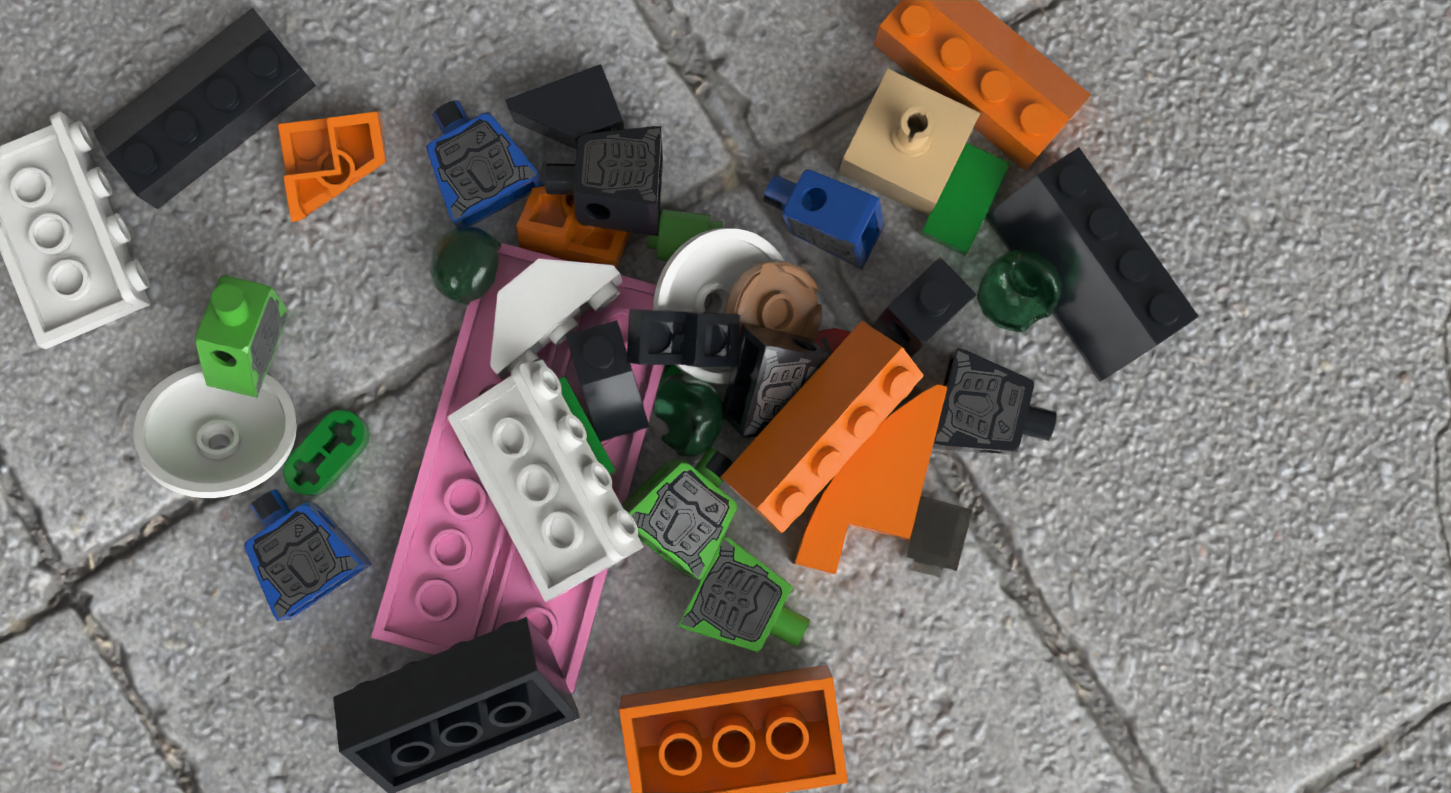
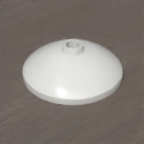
(708, 266)
(188, 419)

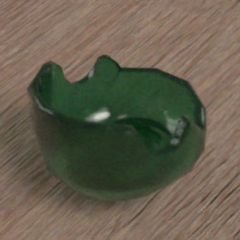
(464, 264)
(1019, 290)
(691, 413)

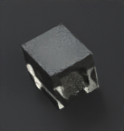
(937, 537)

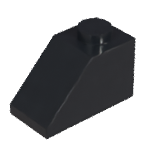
(569, 107)
(607, 381)

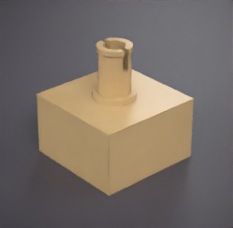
(908, 142)

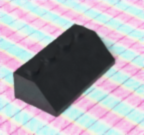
(202, 110)
(1113, 286)
(454, 707)

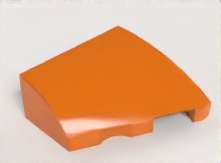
(328, 157)
(551, 228)

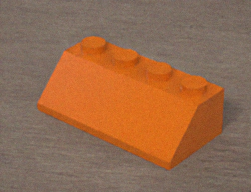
(985, 66)
(822, 426)
(736, 735)

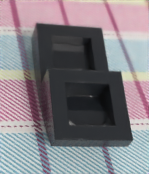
(682, 338)

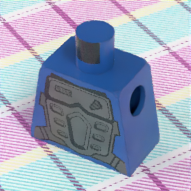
(477, 165)
(829, 214)
(299, 555)

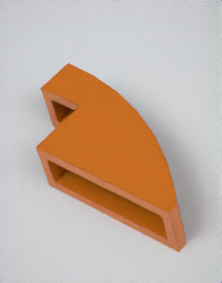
(877, 484)

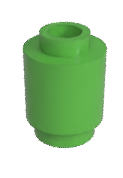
(676, 229)

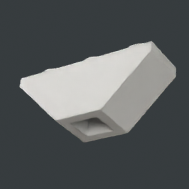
(544, 308)

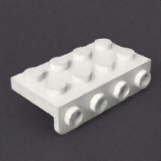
(63, 237)
(545, 480)

